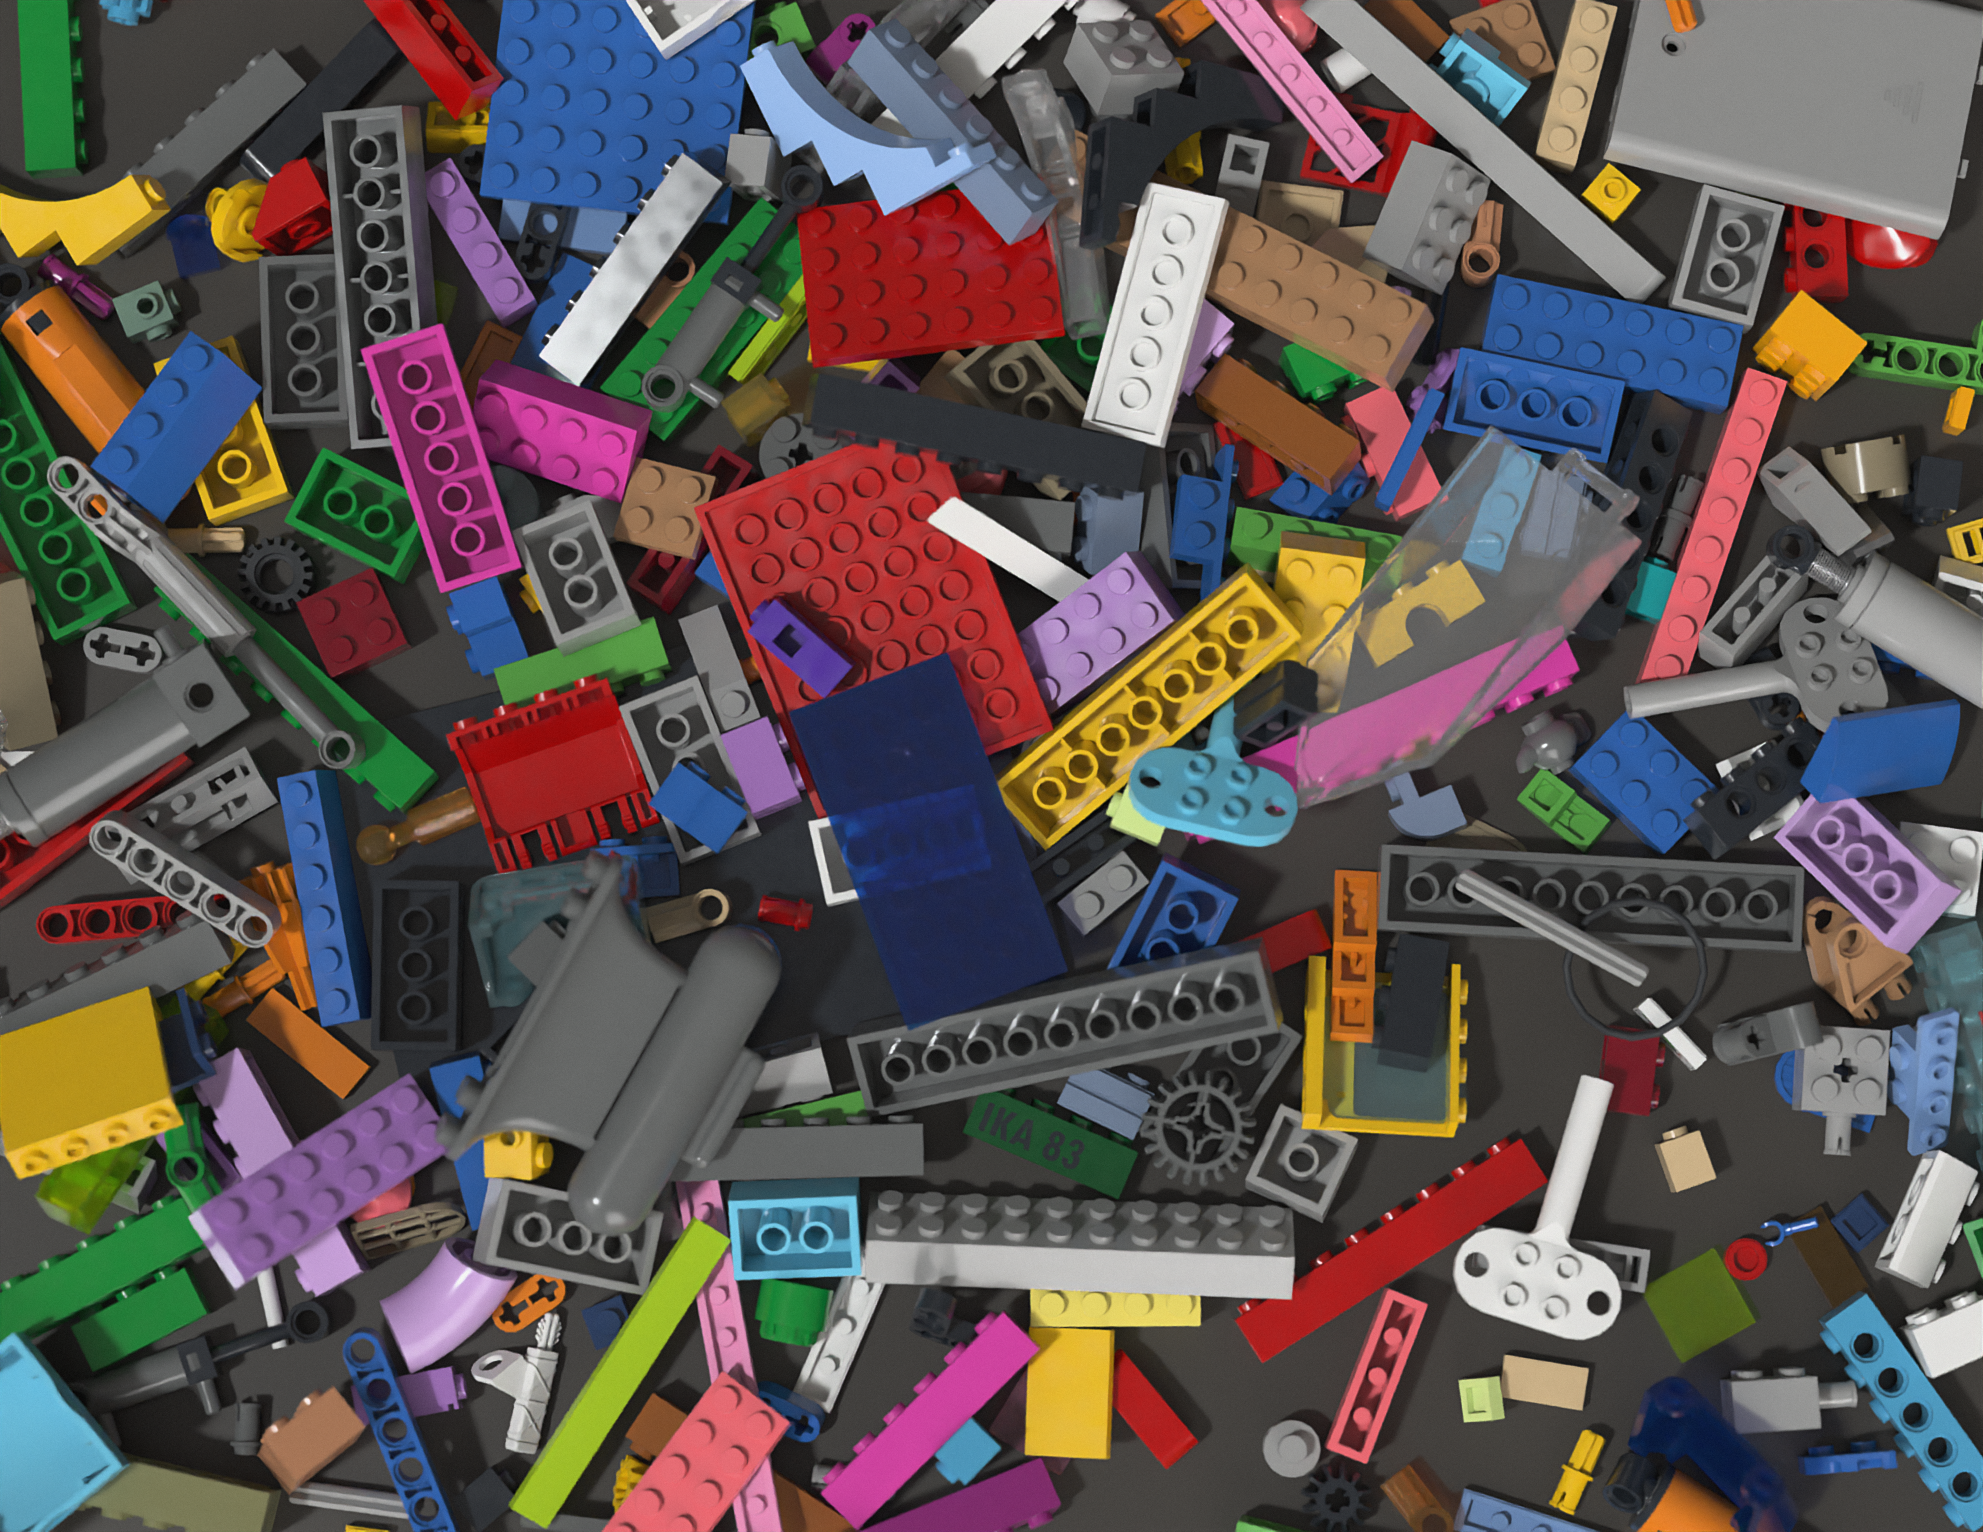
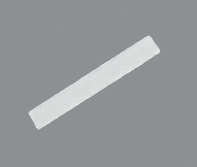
(1006, 549)

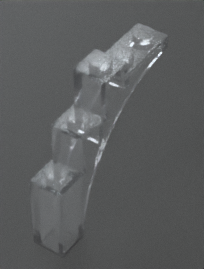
(1052, 153)

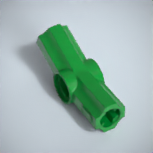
(188, 1142)

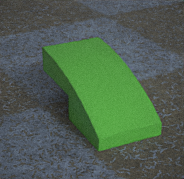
(1564, 811)

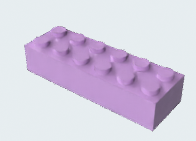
(261, 1133)

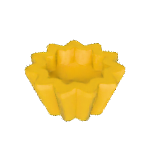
(627, 1478)

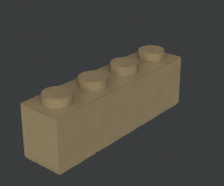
(22, 672)

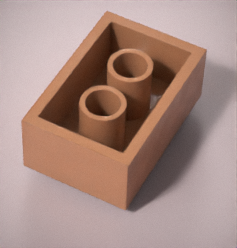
(311, 1440)

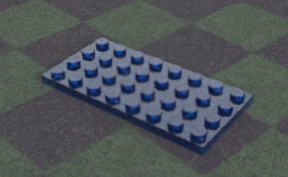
(928, 841)

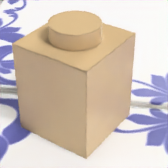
(1684, 1159)

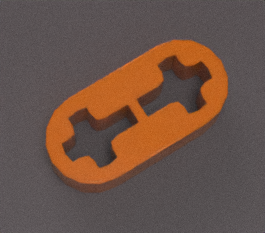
(535, 1310)

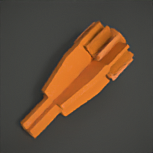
(288, 944)

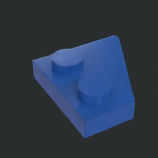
(1861, 1456)

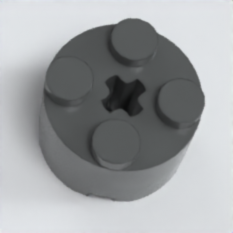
(786, 439)

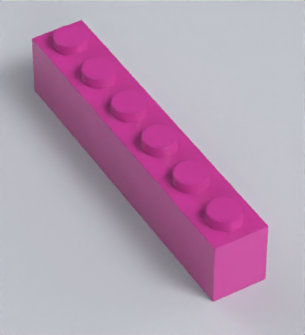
(929, 1419)

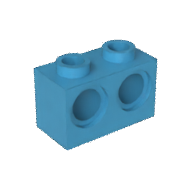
(966, 1452)

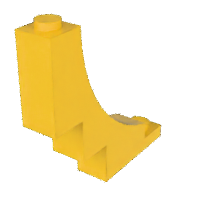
(87, 225)

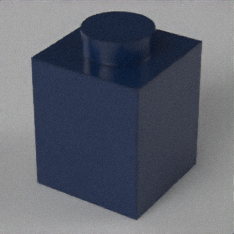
(606, 1320)

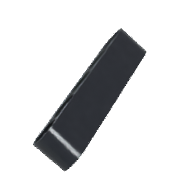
(336, 88)

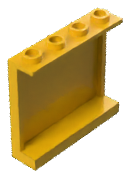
(84, 1083)

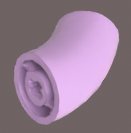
(445, 1303)

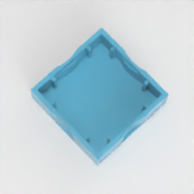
(48, 1443)

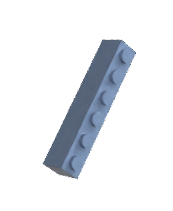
(937, 109)

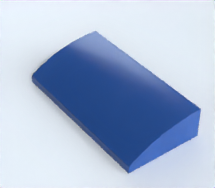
(1533, 404)
(1884, 751)

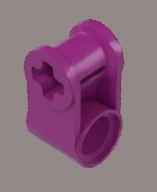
(837, 48)

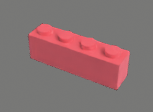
(1375, 1375)

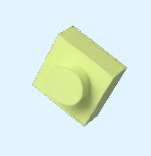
(1481, 1399)

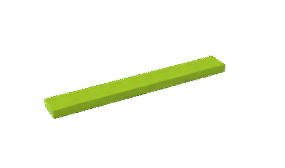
(619, 1372)

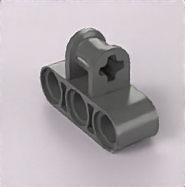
(1767, 1034)

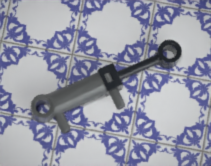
(730, 293)
(184, 1366)

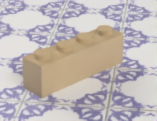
(1574, 85)

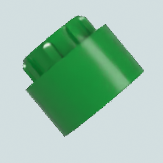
(792, 1311)

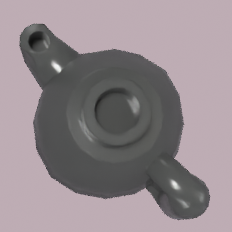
(1551, 741)

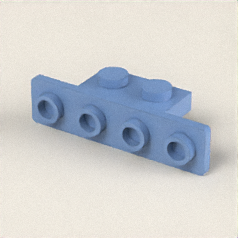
(1924, 1077)

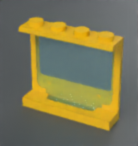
(1354, 1094)

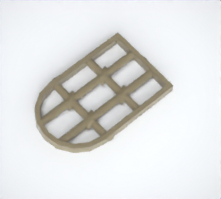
(441, 1210)

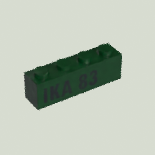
(1052, 1142)

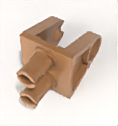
(1851, 960)

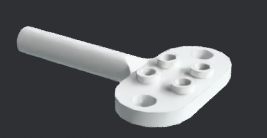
(1538, 1274)

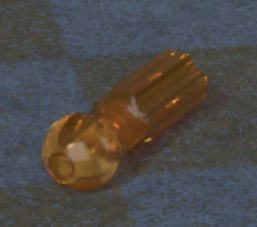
(423, 824)

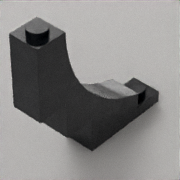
(1127, 153)

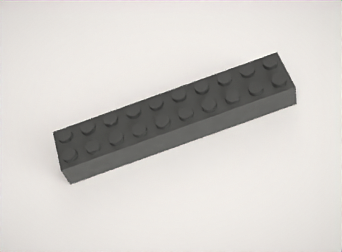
(1726, 902)
(1069, 1028)

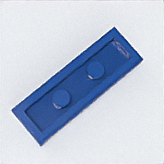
(1408, 449)

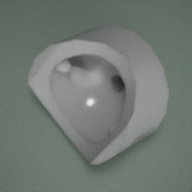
(1291, 1448)

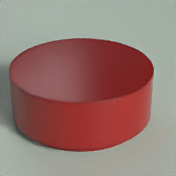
(1745, 1259)

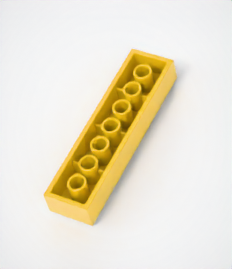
(1148, 705)

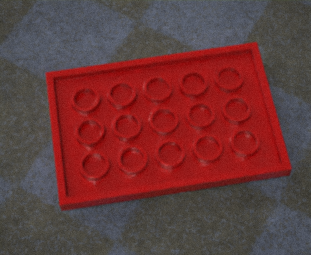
(921, 281)

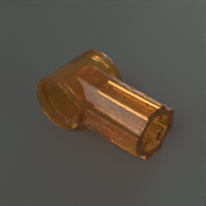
(1414, 1499)

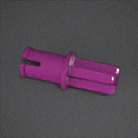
(77, 287)

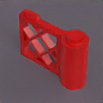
(1400, 132)

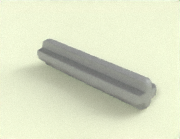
(349, 1499)

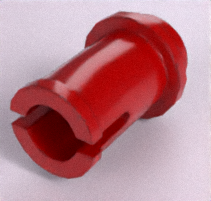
(786, 912)

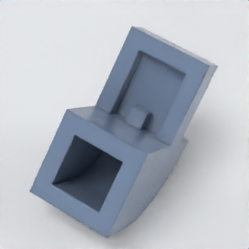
(1425, 816)

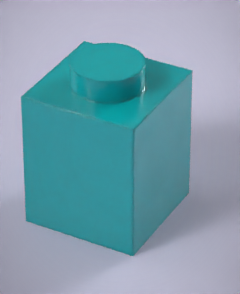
(1651, 591)

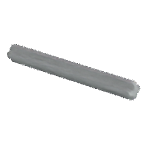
(1552, 927)

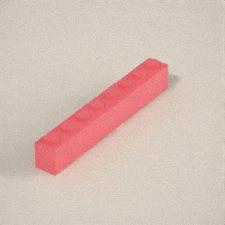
(1713, 525)

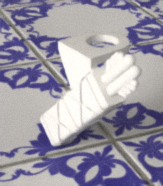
(527, 1382)

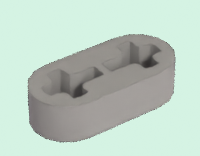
(125, 640)

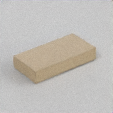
(1543, 1382)

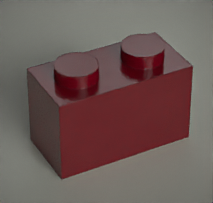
(1632, 1072)

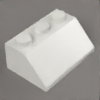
(1928, 1219)

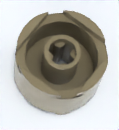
(1868, 467)

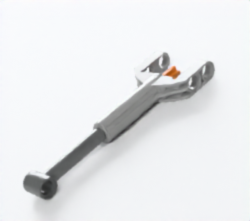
(148, 545)

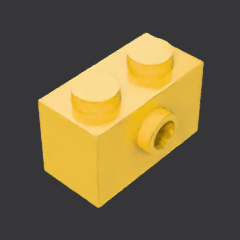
(517, 1155)

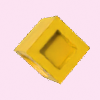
(1610, 194)

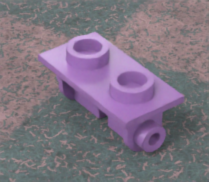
(1439, 379)

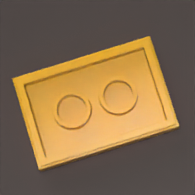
(1070, 1393)

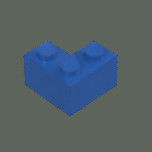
(490, 624)

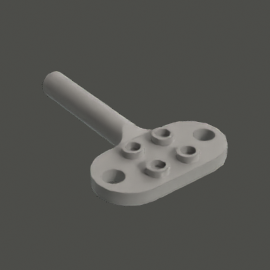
(1820, 666)

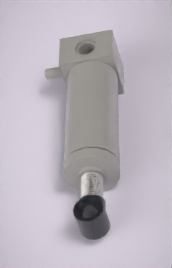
(1896, 612)

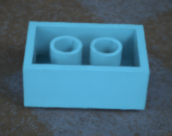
(796, 1228)

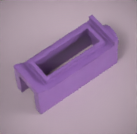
(426, 1392)

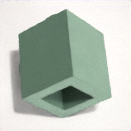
(148, 312)

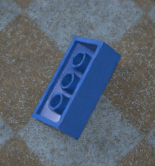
(176, 427)

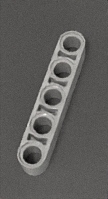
(206, 877)

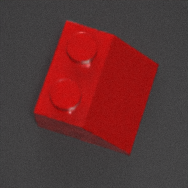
(294, 209)

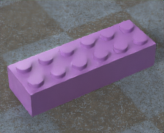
(320, 1182)

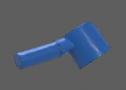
(1789, 1228)

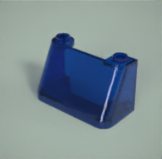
(1682, 1421)

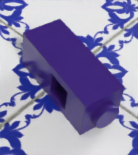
(800, 645)

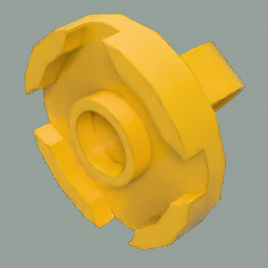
(234, 216)

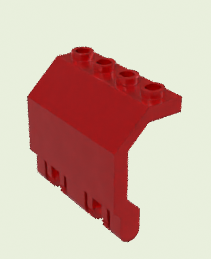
(551, 769)

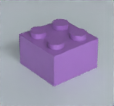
(761, 767)

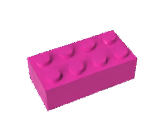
(559, 430)

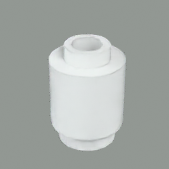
(1102, 10)

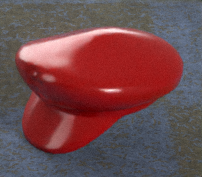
(1887, 247)

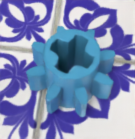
(127, 11)

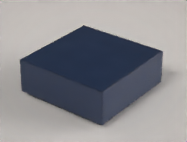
(1858, 1223)

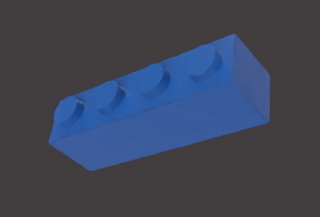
(470, 1167)

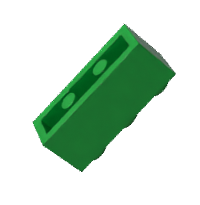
(140, 1317)

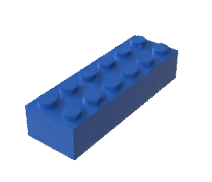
(1617, 339)

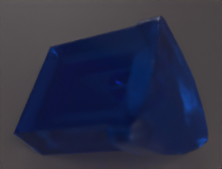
(193, 246)

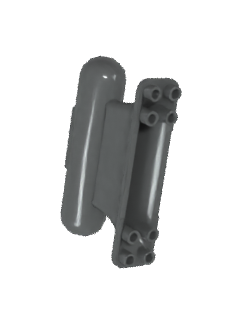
(625, 1054)

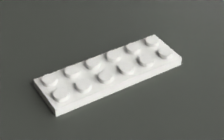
(1155, 314)

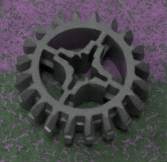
(1233, 1135)

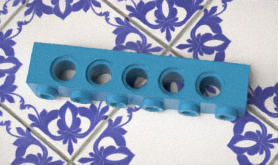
(1861, 1316)

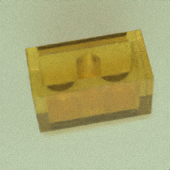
(756, 408)

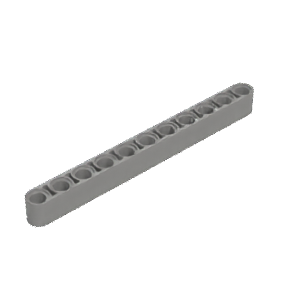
(1487, 146)

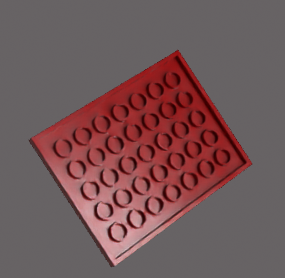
(870, 572)

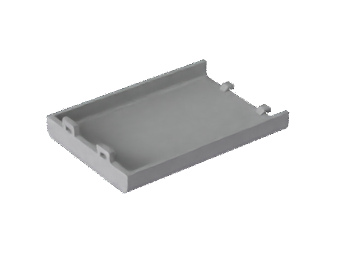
(1806, 103)

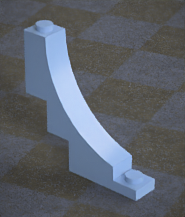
(807, 115)

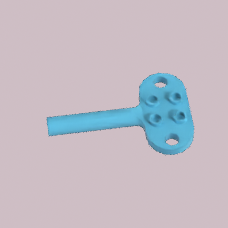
(1214, 789)

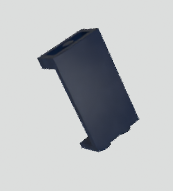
(187, 1044)

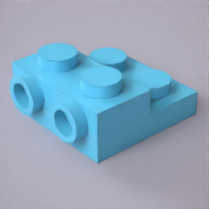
(1480, 76)

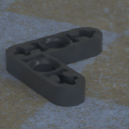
(525, 249)
(935, 1320)

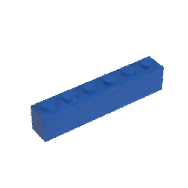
(327, 896)

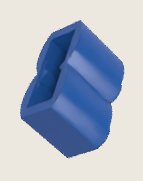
(699, 807)

